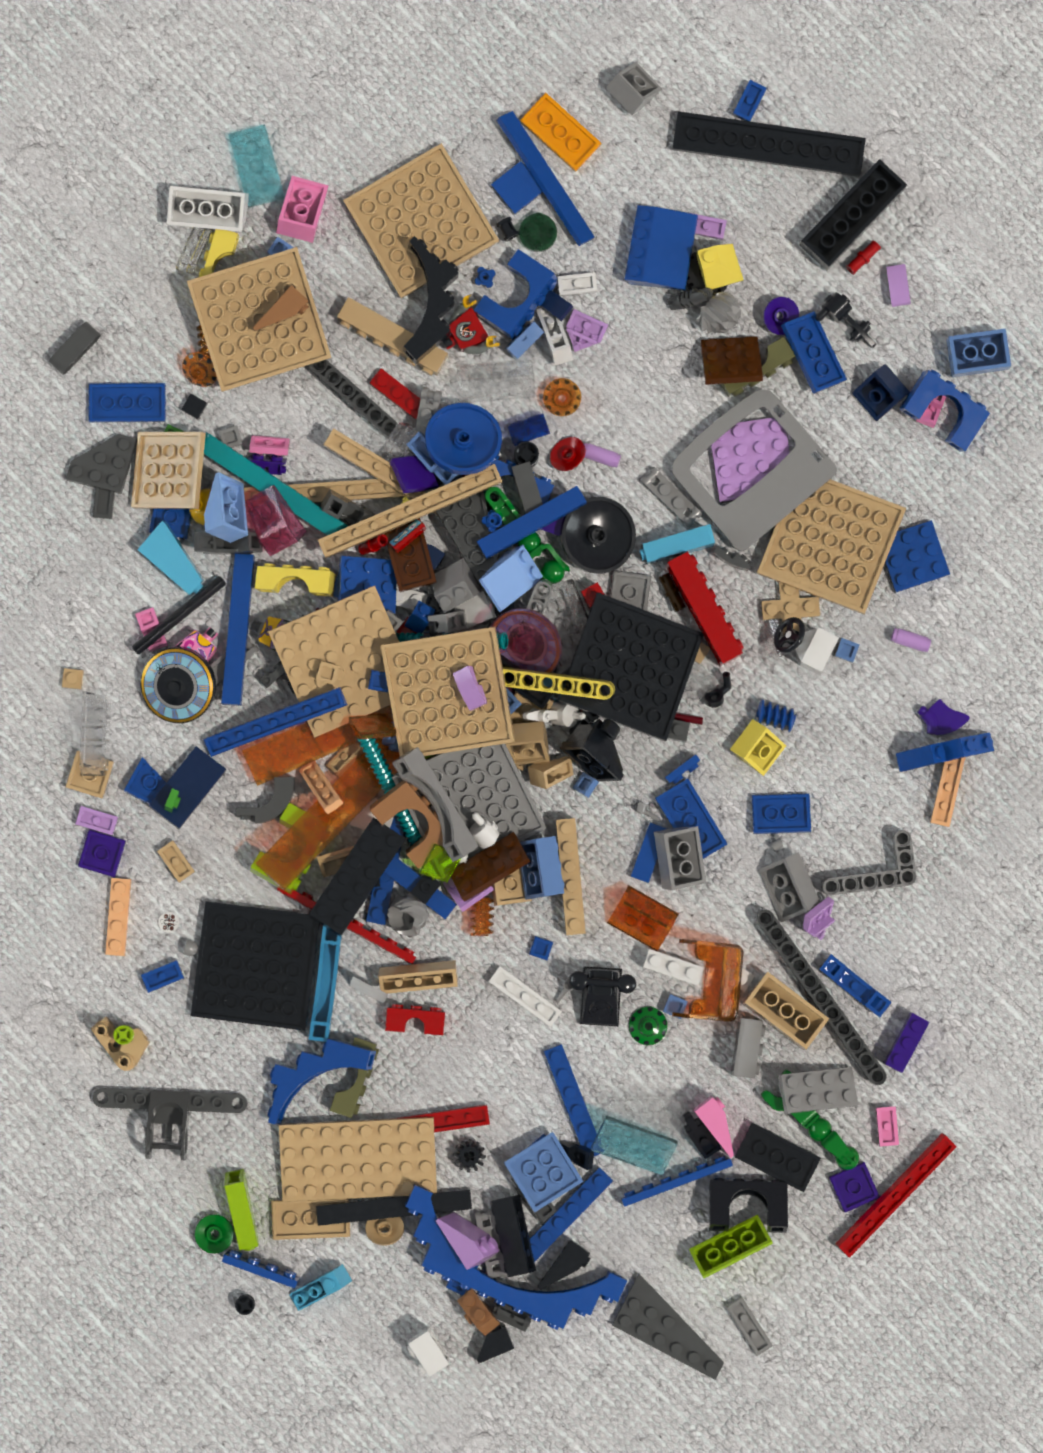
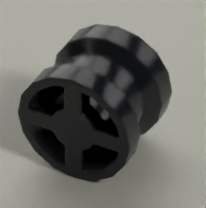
(431, 601)
(243, 1307)

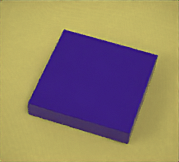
(413, 474)
(102, 853)
(854, 1187)

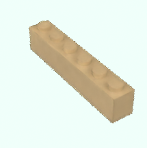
(386, 334)
(571, 876)

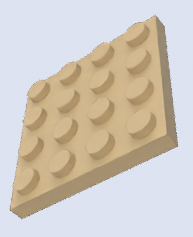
(168, 470)

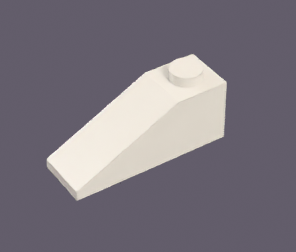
(555, 337)

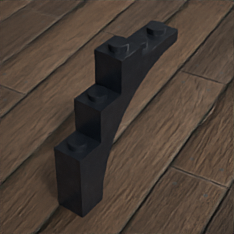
(438, 277)

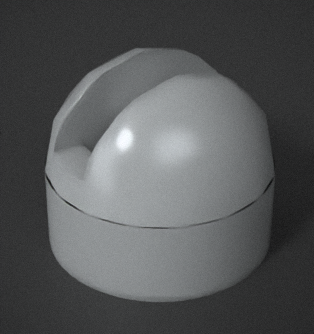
(190, 948)

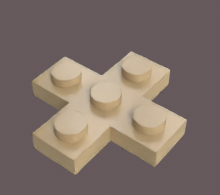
(790, 606)

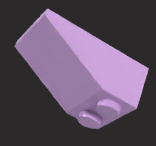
(467, 1240)

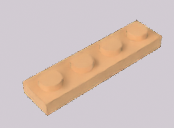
(321, 787)
(947, 792)
(118, 917)

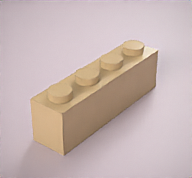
(418, 977)

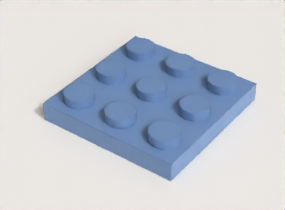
(543, 1172)

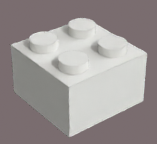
(428, 1352)

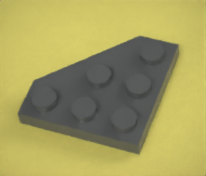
(104, 465)

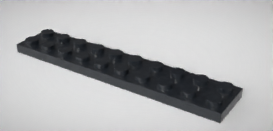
(769, 144)

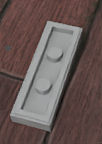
(749, 1326)

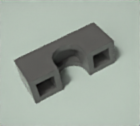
(343, 508)

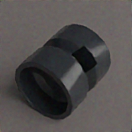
(526, 452)

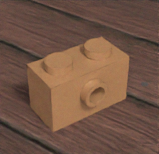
(478, 1312)

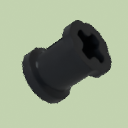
(508, 229)

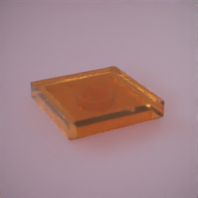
(372, 726)

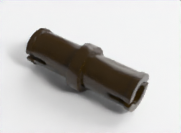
(671, 592)

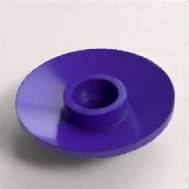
(788, 312)

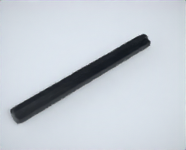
(179, 615)

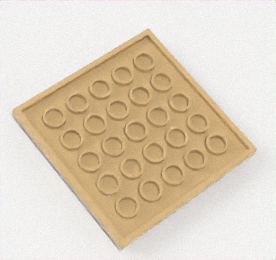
(425, 202)
(234, 302)
(834, 545)
(344, 635)
(427, 699)

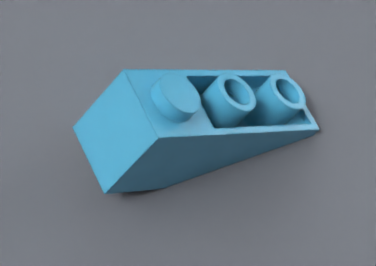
(320, 1287)

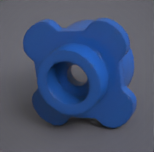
(485, 282)
(496, 519)

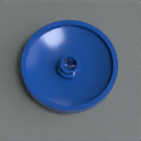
(463, 438)

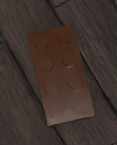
(413, 563)
(489, 866)

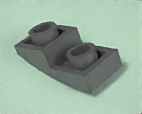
(739, 562)

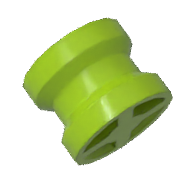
(120, 1034)

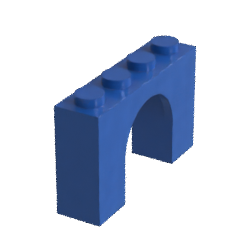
(511, 320)
(970, 414)

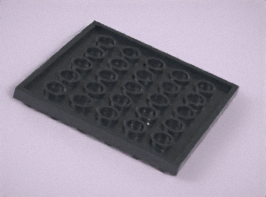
(643, 659)
(255, 966)

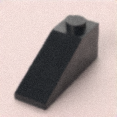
(568, 1261)

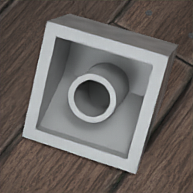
(633, 88)
(455, 585)

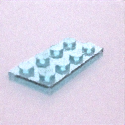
(256, 165)
(634, 1145)

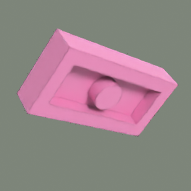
(269, 445)
(887, 1126)

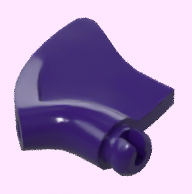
(941, 718)

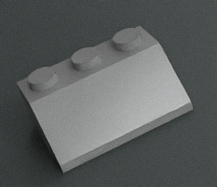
(680, 857)
(789, 887)
(747, 1048)

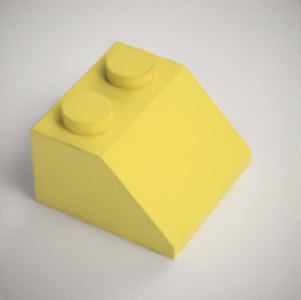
(758, 747)

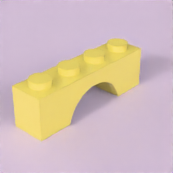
(222, 245)
(272, 578)

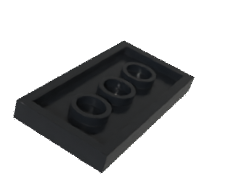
(777, 1157)

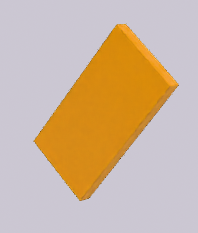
(560, 132)

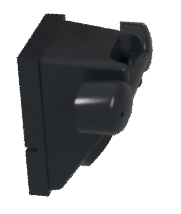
(594, 749)
(601, 993)

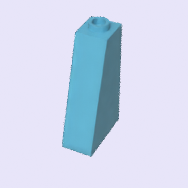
(678, 544)
(171, 558)

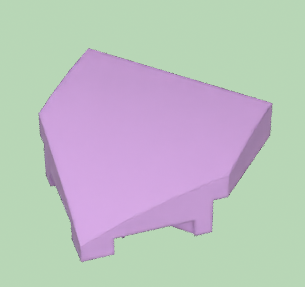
(585, 330)
(819, 918)

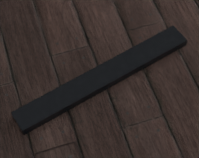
(389, 1208)

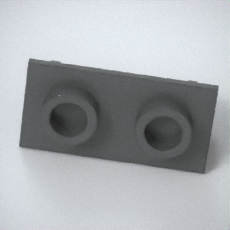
(508, 1316)

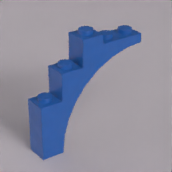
(310, 1065)

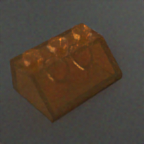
(643, 918)

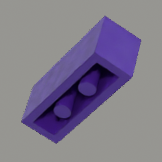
(906, 1042)

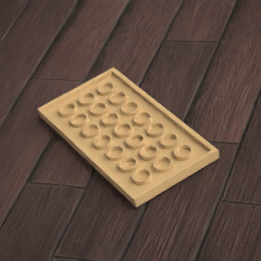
(357, 1158)

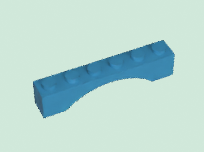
(325, 986)

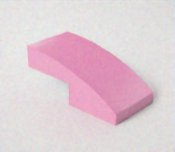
(932, 412)
(147, 621)

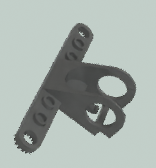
(169, 1109)

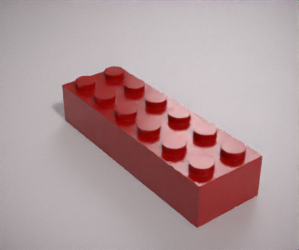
(704, 608)

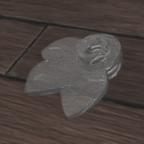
(696, 682)

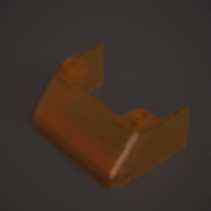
(721, 981)

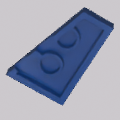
(144, 782)

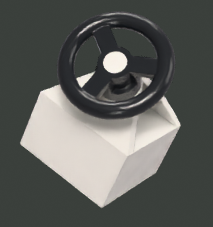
(811, 647)

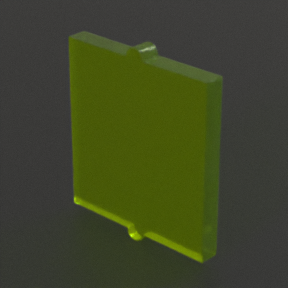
(439, 864)

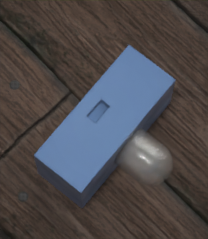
(525, 341)

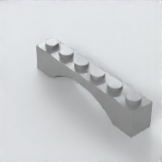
(456, 836)

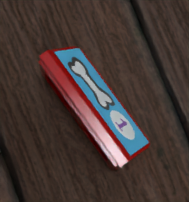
(407, 535)

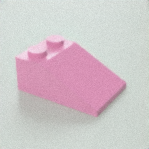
(302, 209)
(715, 1120)

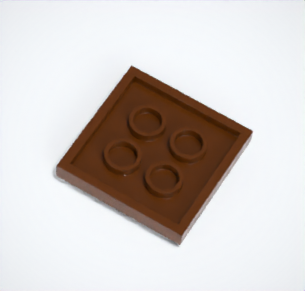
(731, 360)

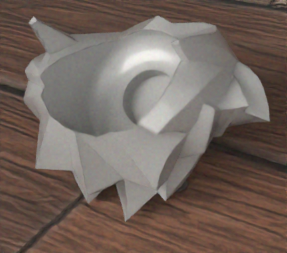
(719, 313)
(407, 915)

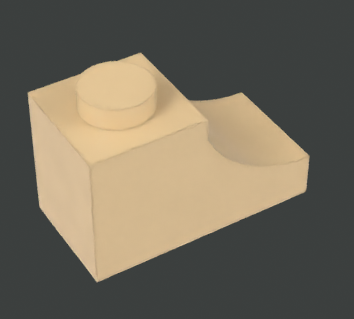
(550, 773)

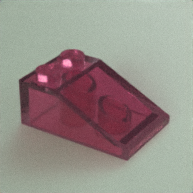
(274, 520)

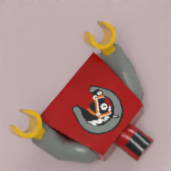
(468, 331)

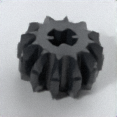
(471, 1162)

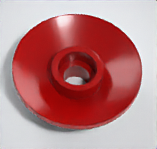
(567, 454)

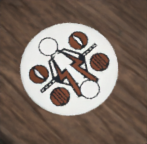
(168, 922)

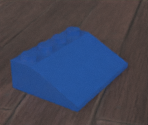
(661, 248)

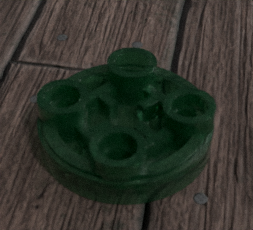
(538, 232)

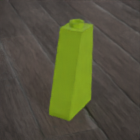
(241, 1209)

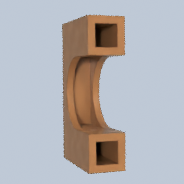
(405, 797)

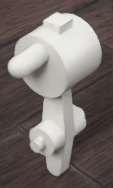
(559, 714)
(483, 832)

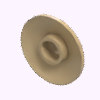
(393, 1225)

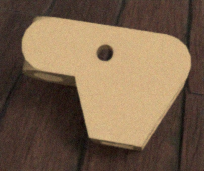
(125, 1055)

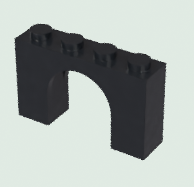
(772, 1194)

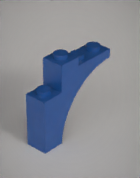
(944, 751)

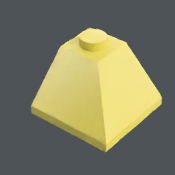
(719, 266)

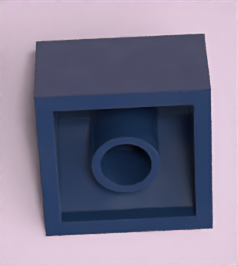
(880, 392)

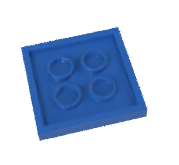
(916, 557)
(361, 573)

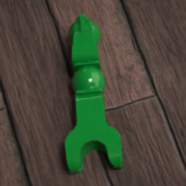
(551, 570)
(820, 1131)

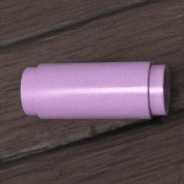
(602, 455)
(910, 639)

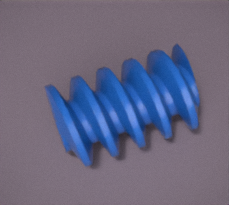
(775, 715)

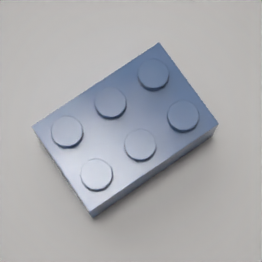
(978, 353)
(543, 872)

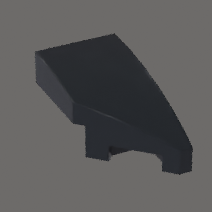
(579, 1154)

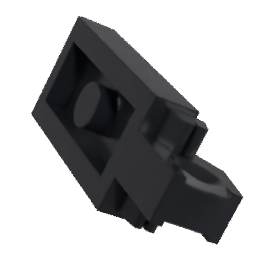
(700, 1136)

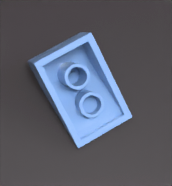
(226, 509)
(510, 577)

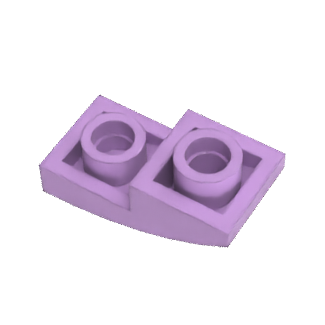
(898, 285)
(469, 688)

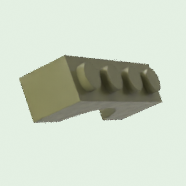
(778, 355)
(346, 1101)

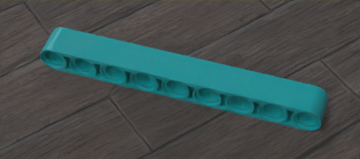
(262, 480)

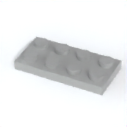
(818, 1090)

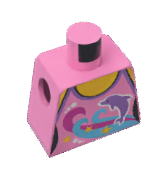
(201, 643)

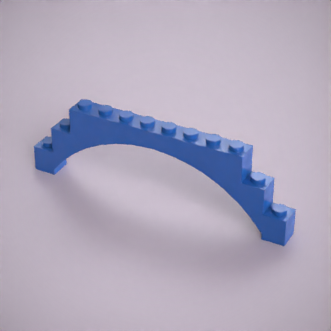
(545, 1305)

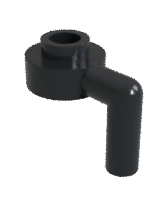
(716, 697)

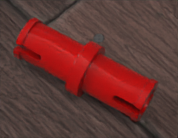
(863, 257)
(373, 544)

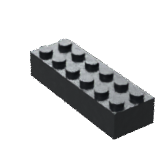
(853, 214)
(356, 877)

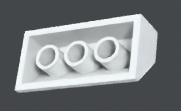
(207, 208)

